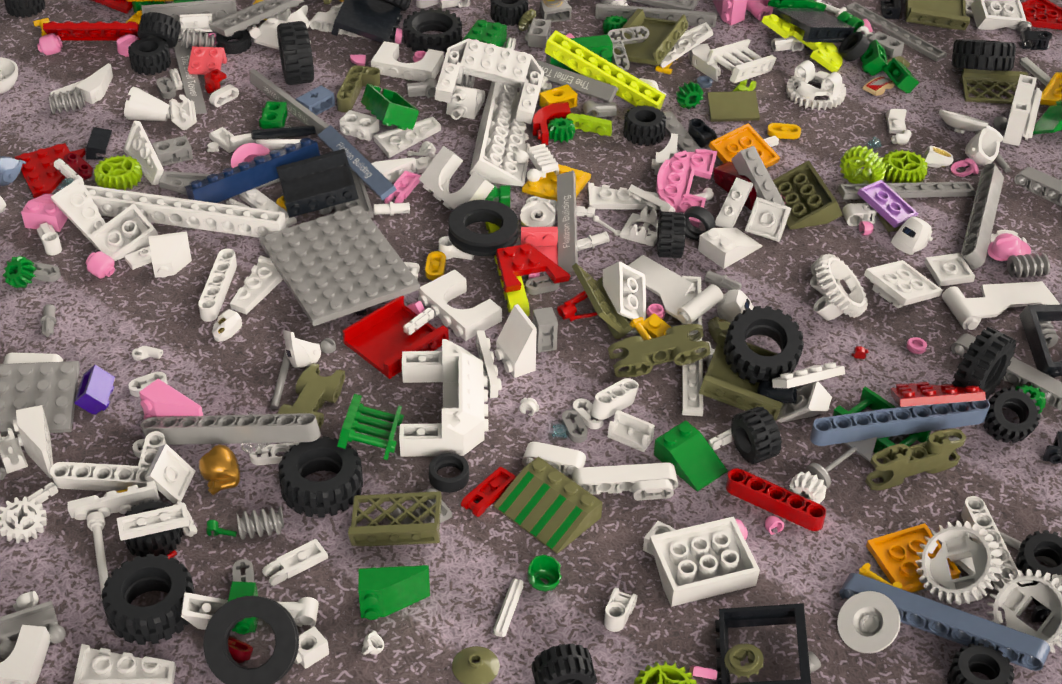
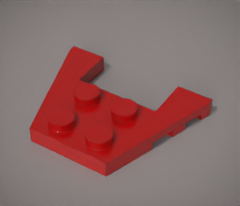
(526, 260)

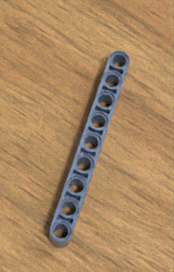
(896, 422)
(954, 623)

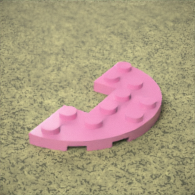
(676, 177)

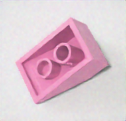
(731, 10)
(41, 211)
(164, 401)

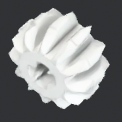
(808, 486)

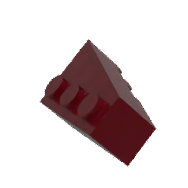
(725, 176)

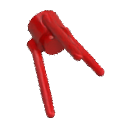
(568, 309)

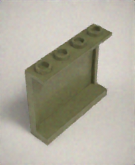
(938, 13)
(661, 38)
(727, 387)

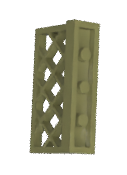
(992, 78)
(602, 304)
(395, 532)

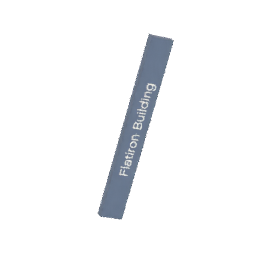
(358, 163)

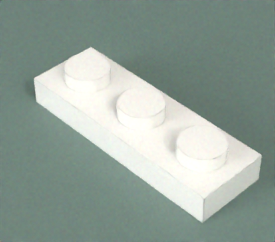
(152, 521)

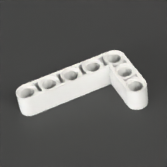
(108, 476)

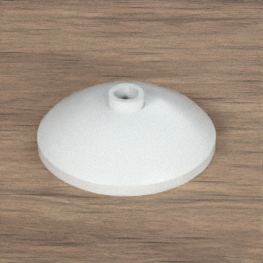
(962, 122)
(276, 144)

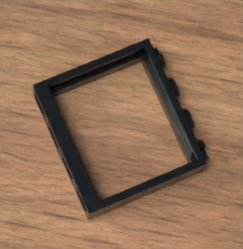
(1030, 320)
(763, 616)

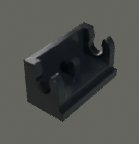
(891, 9)
(97, 143)

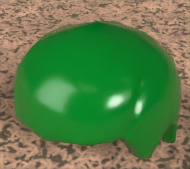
(547, 568)

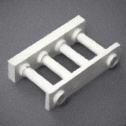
(742, 70)

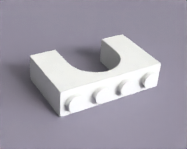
(387, 63)
(1019, 110)
(438, 175)
(462, 321)
(27, 658)

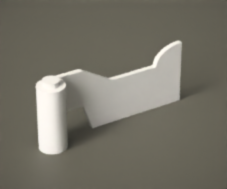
(673, 291)
(995, 301)

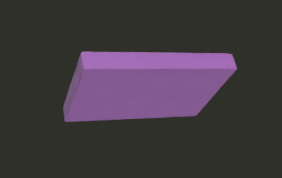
(887, 203)

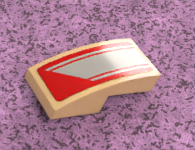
(878, 85)

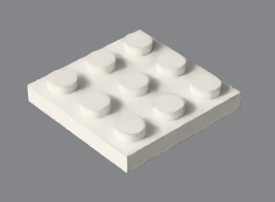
(903, 282)

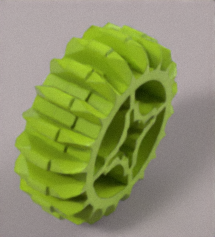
(860, 157)
(904, 167)
(118, 172)
(664, 675)

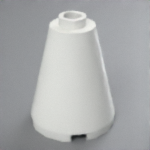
(145, 107)

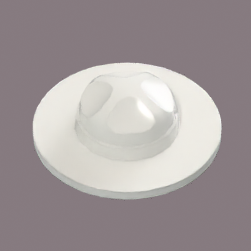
(868, 622)

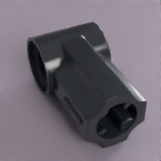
(783, 395)

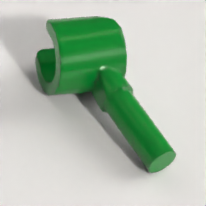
(214, 526)

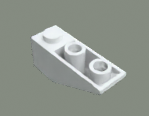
(698, 58)

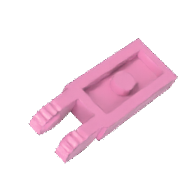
(404, 186)

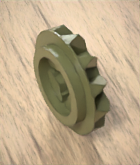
(526, 19)
(739, 653)

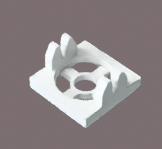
(631, 232)

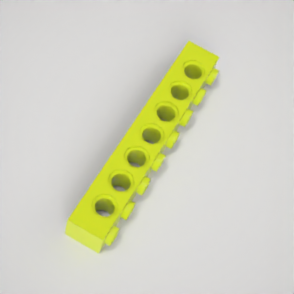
(597, 68)

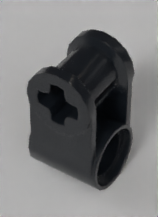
(1035, 40)
(701, 132)

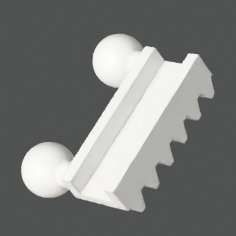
(541, 159)

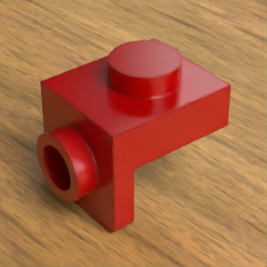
(213, 80)

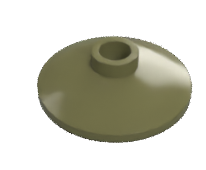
(475, 673)

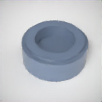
(704, 81)

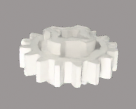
(29, 525)

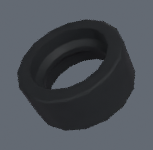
(853, 46)
(702, 215)
(449, 484)

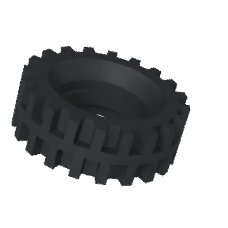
(432, 21)
(986, 361)

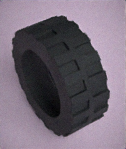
(237, 46)

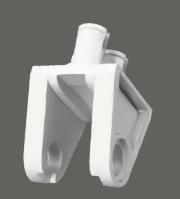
(465, 102)

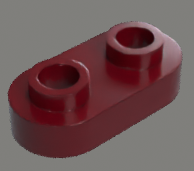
(79, 165)
(239, 650)

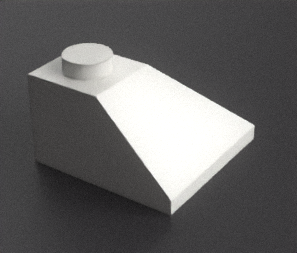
(169, 253)
(810, 402)

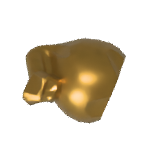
(220, 469)

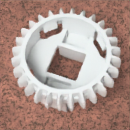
(805, 93)
(835, 299)
(958, 546)
(1016, 599)

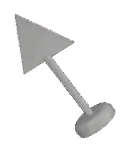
(864, 448)

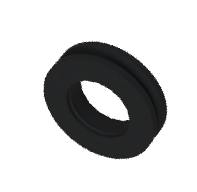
(482, 211)
(219, 629)

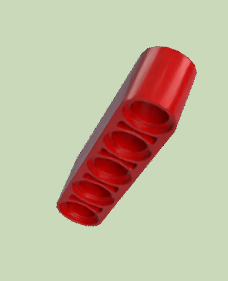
(775, 499)

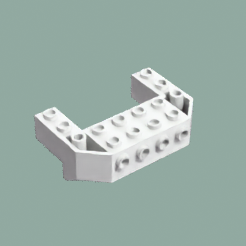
(492, 64)
(463, 401)

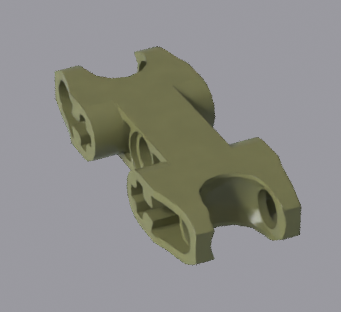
(674, 346)
(314, 391)
(906, 461)

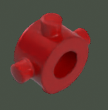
(860, 352)

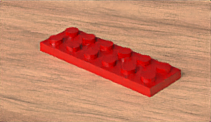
(91, 31)

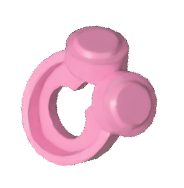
(963, 163)

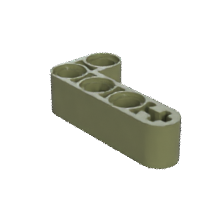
(356, 78)

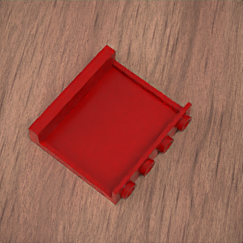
(381, 337)

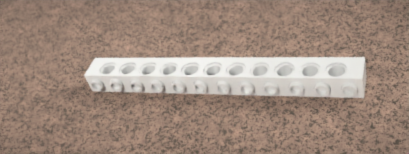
(189, 212)

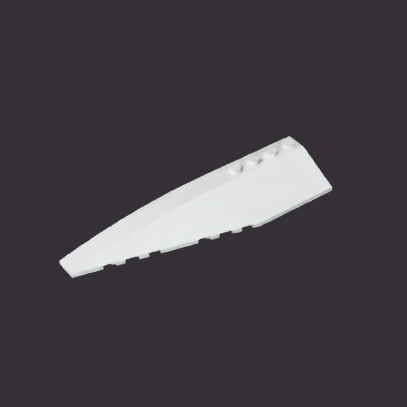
(500, 138)

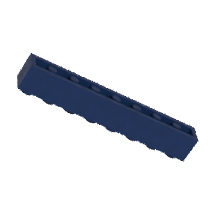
(250, 174)

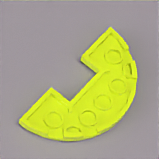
(823, 52)

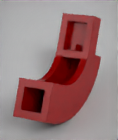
(543, 117)

